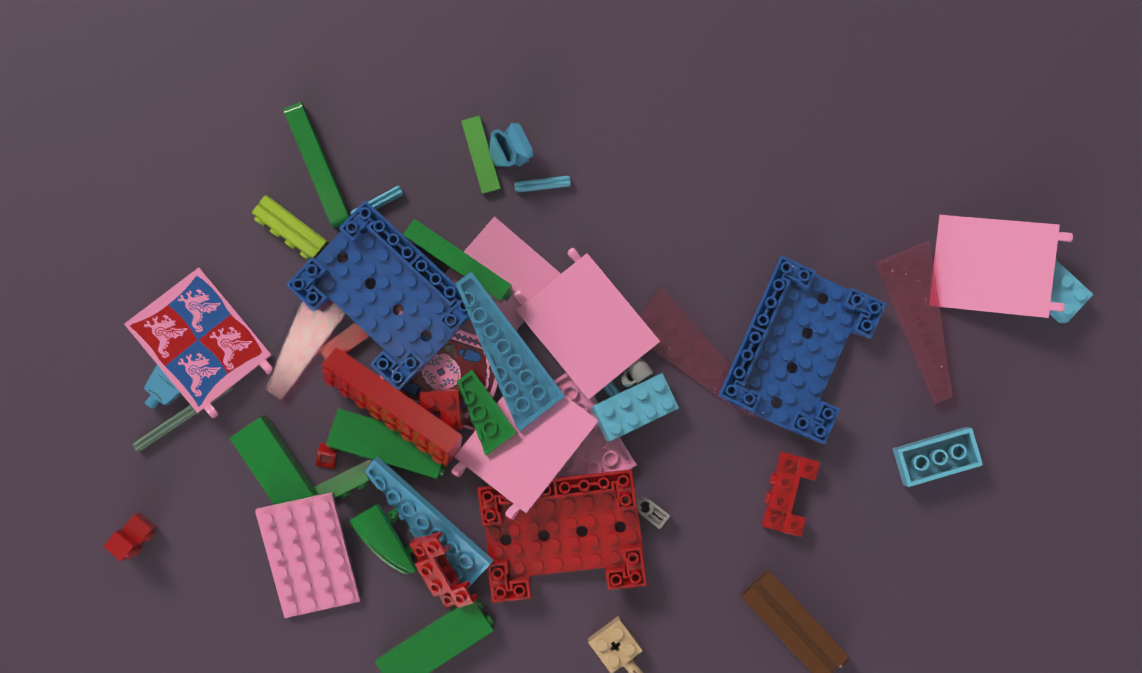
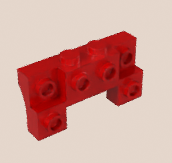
(783, 492)
(439, 573)

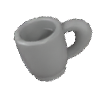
(638, 371)

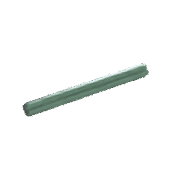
(168, 426)

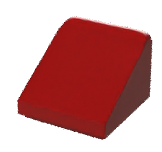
(326, 456)

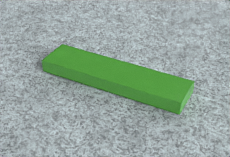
(480, 155)

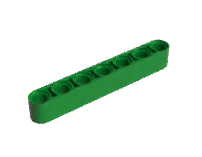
(317, 164)

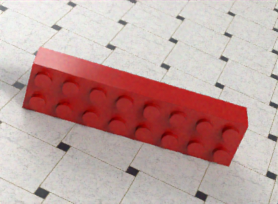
(391, 407)

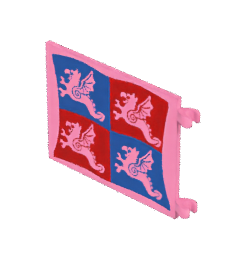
(198, 341)

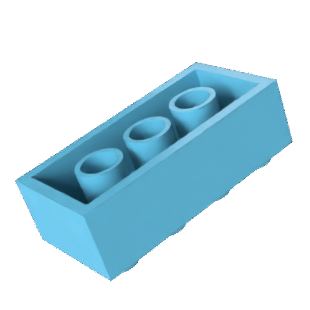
(1069, 291)
(634, 407)
(937, 456)

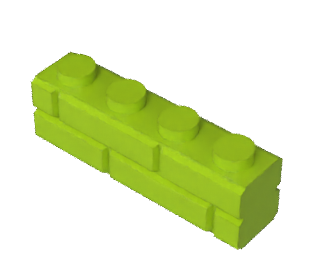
(288, 226)

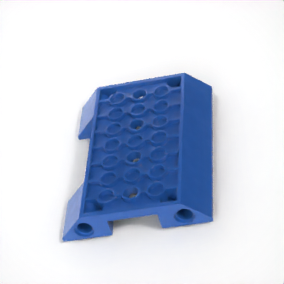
(401, 278)
(777, 340)

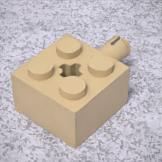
(616, 657)

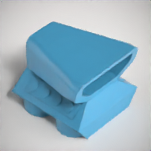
(510, 146)

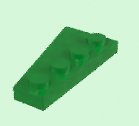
(488, 418)

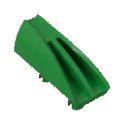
(378, 534)

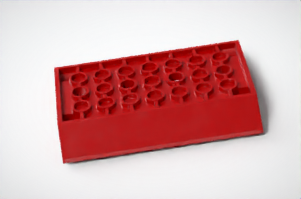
(567, 503)

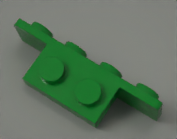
(346, 481)

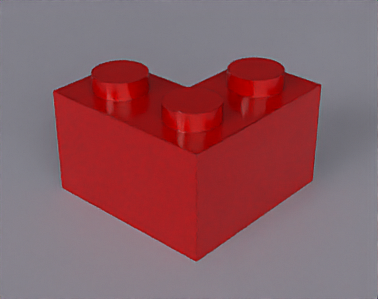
(446, 401)
(128, 540)

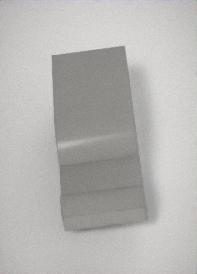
(653, 508)

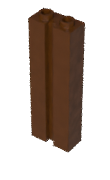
(794, 625)

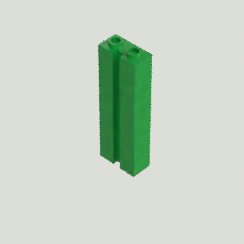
(457, 260)
(372, 438)
(272, 462)
(438, 641)

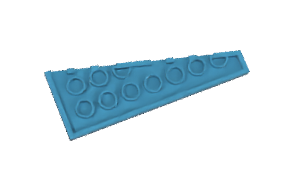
(518, 372)
(424, 520)

